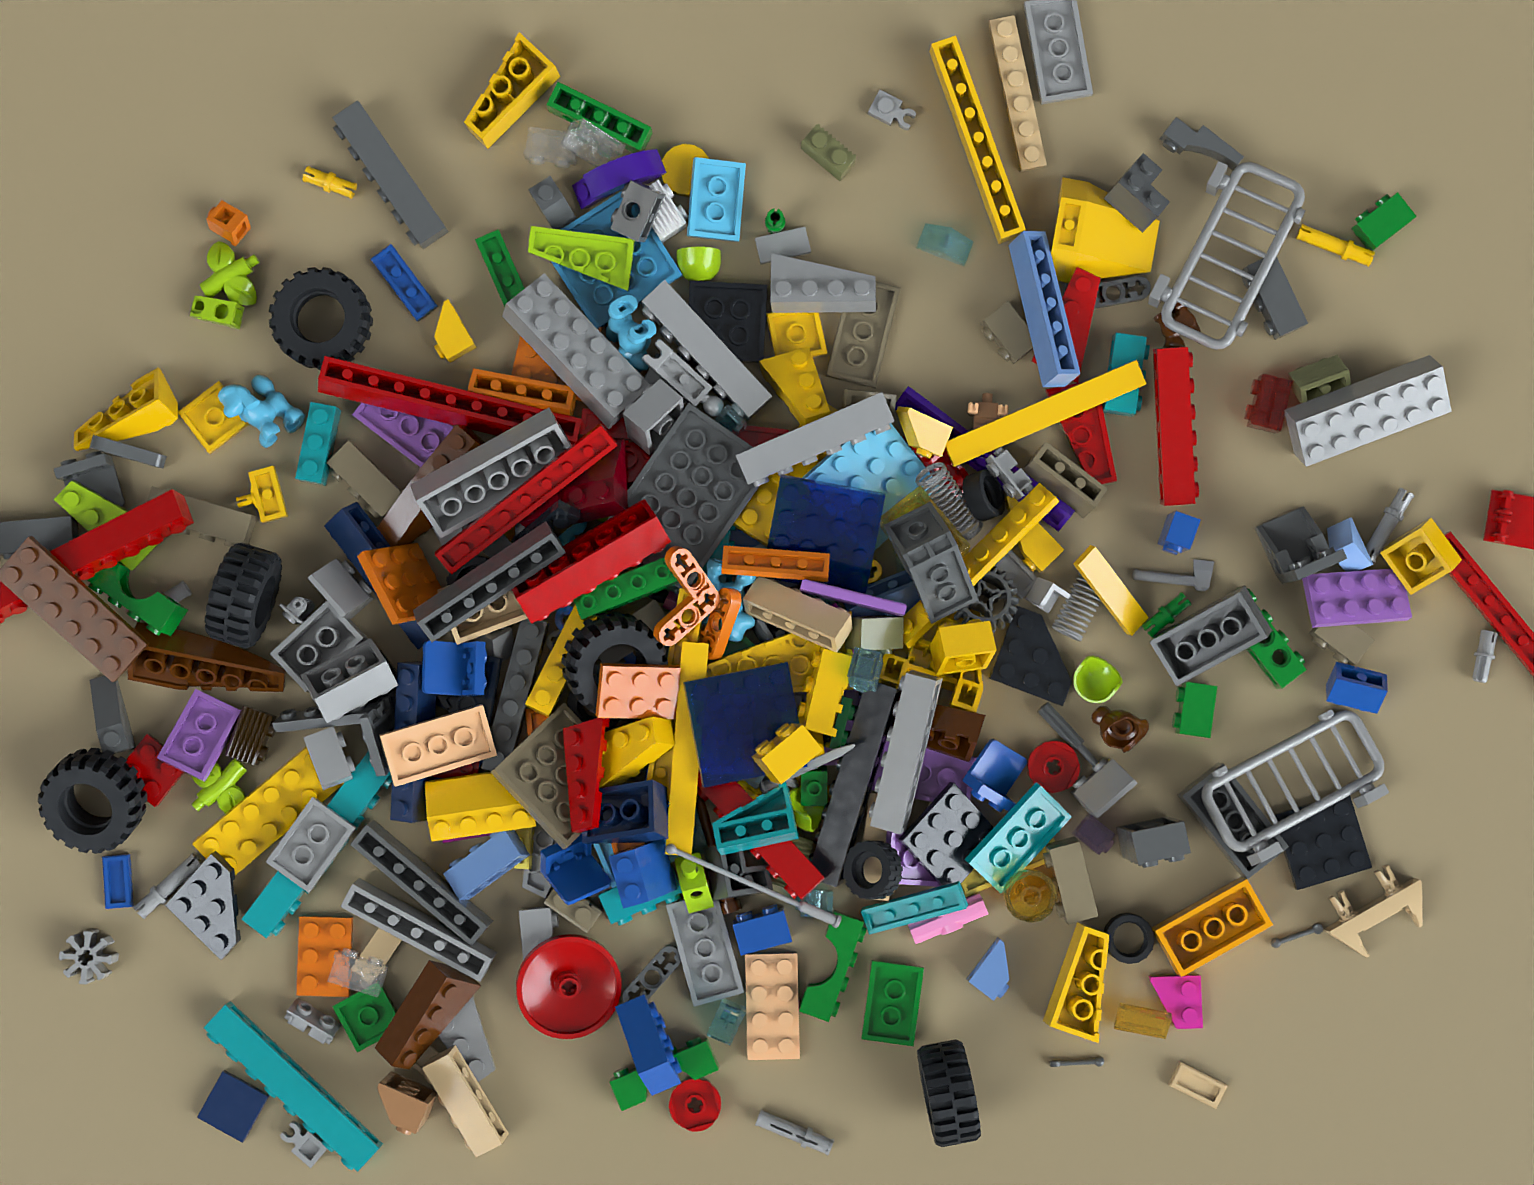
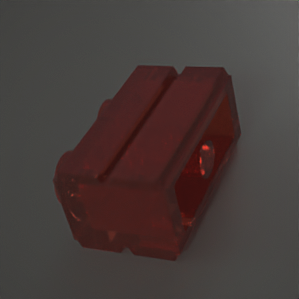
(1268, 403)

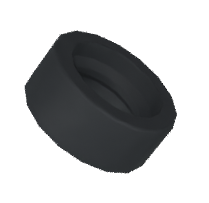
(983, 495)
(1148, 942)

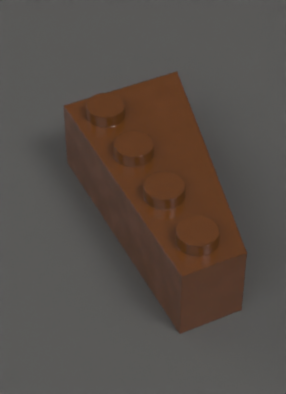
(954, 732)
(425, 1013)

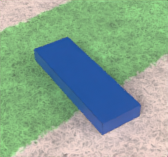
(404, 282)

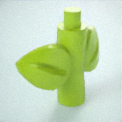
(230, 275)
(221, 787)

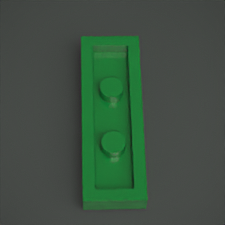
(500, 265)

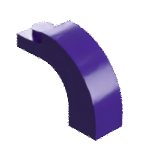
(614, 175)

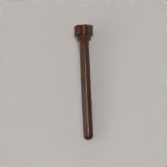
(728, 905)

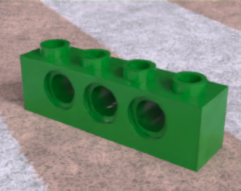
(575, 106)
(625, 589)
(1292, 662)

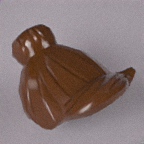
(1119, 727)

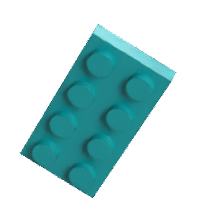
(1018, 837)

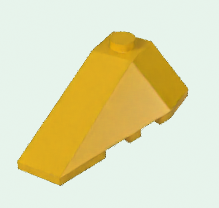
(139, 412)

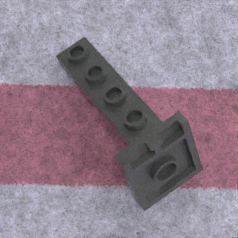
(374, 719)

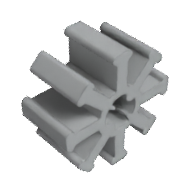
(84, 946)

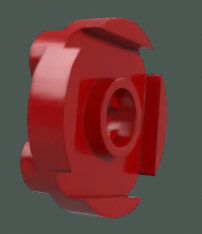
(1067, 762)
(688, 1117)

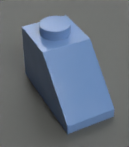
(991, 971)

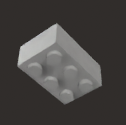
(317, 641)
(349, 680)

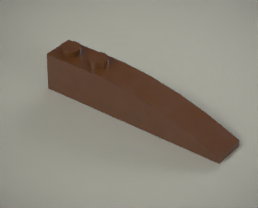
(405, 518)
(201, 662)

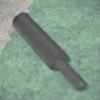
(1065, 731)

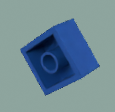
(761, 929)

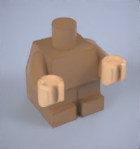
(986, 411)

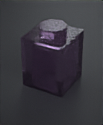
(1094, 835)

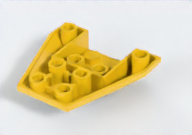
(1097, 236)

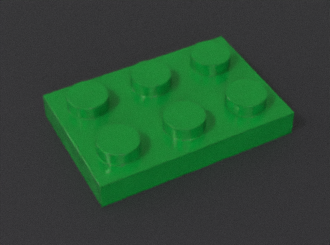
(892, 1003)

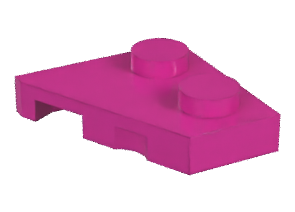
(1181, 998)

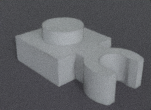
(887, 108)
(307, 1146)

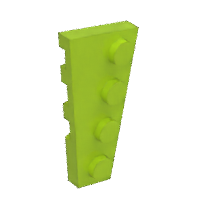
(591, 254)
(94, 510)

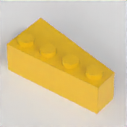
(511, 91)
(1080, 985)

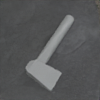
(1200, 580)

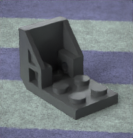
(1296, 546)
(932, 561)

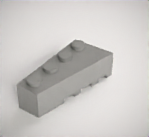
(816, 288)

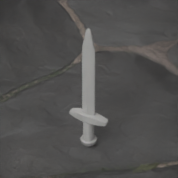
(766, 785)

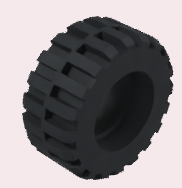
(301, 290)
(243, 595)
(596, 638)
(75, 824)
(949, 1093)

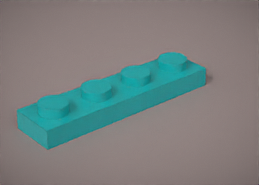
(914, 907)

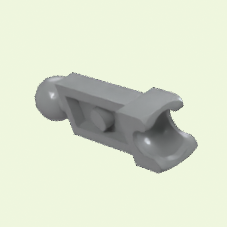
(684, 379)

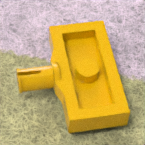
(265, 495)

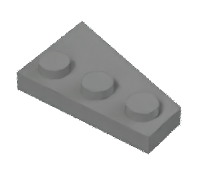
(533, 878)
(469, 1037)

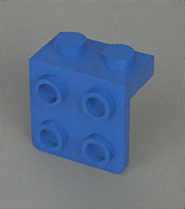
(454, 668)
(995, 774)
(573, 871)

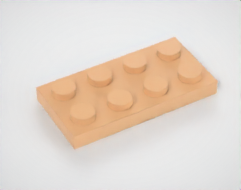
(438, 745)
(772, 1006)

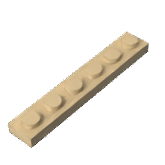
(1017, 93)

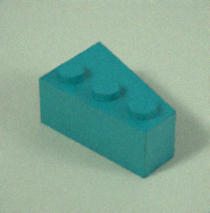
(757, 824)

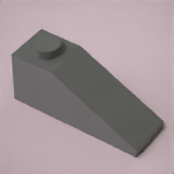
(111, 716)

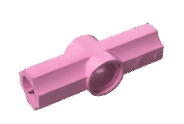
(949, 922)

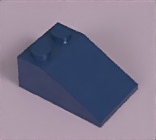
(631, 814)

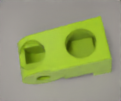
(217, 311)

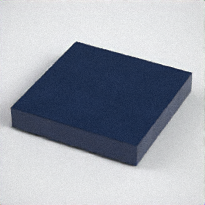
(233, 1106)

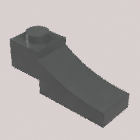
(1181, 138)

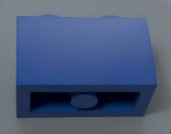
(1178, 532)
(1356, 687)

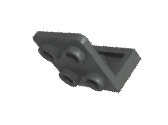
(95, 473)

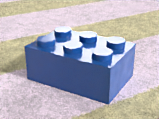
(649, 1044)

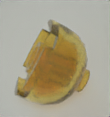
(1029, 895)

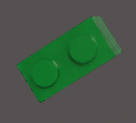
(1383, 222)
(1195, 709)

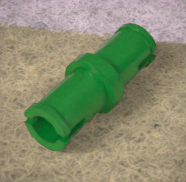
(775, 215)
(1166, 614)

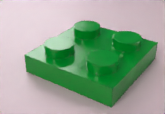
(365, 1017)

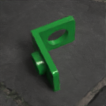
(814, 787)

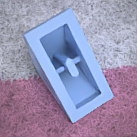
(1346, 537)

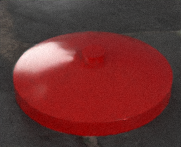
(568, 986)

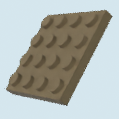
(538, 775)

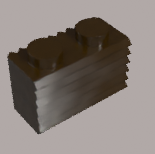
(251, 736)

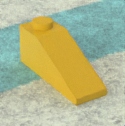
(1037, 545)

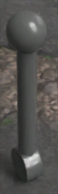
(1316, 928)
(1098, 1061)

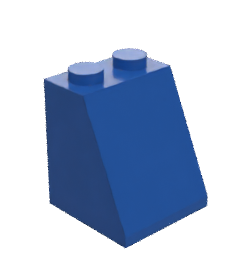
(642, 873)

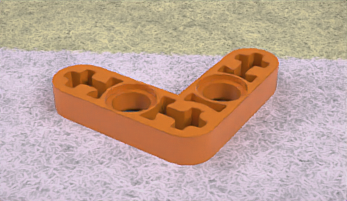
(695, 595)
(726, 610)

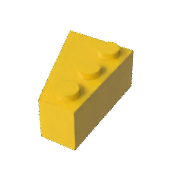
(797, 384)
(824, 691)
(633, 748)

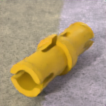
(329, 182)

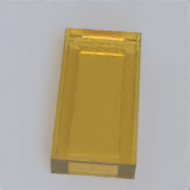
(1142, 1020)

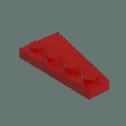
(1089, 440)
(583, 758)

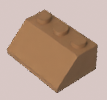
(406, 1102)

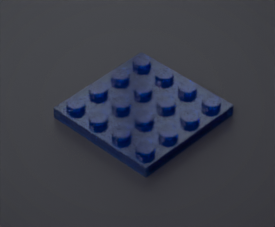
(831, 521)
(734, 716)

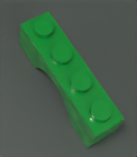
(158, 610)
(821, 997)
(695, 1059)

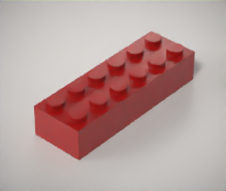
(592, 560)

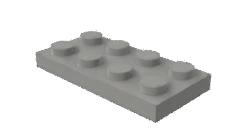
(1058, 50)
(705, 952)

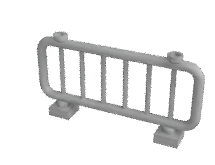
(1228, 184)
(1258, 841)

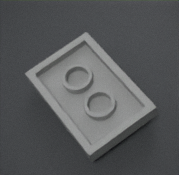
(311, 844)

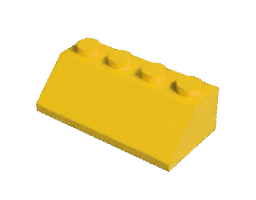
(472, 807)

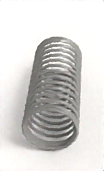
(936, 479)
(1066, 631)

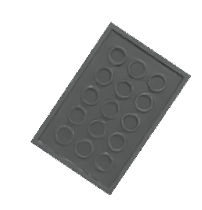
(694, 486)

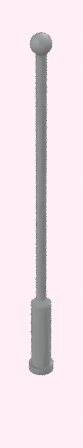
(802, 906)

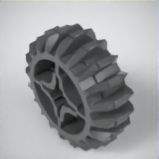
(994, 596)

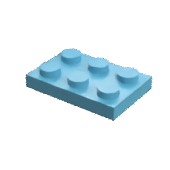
(716, 199)

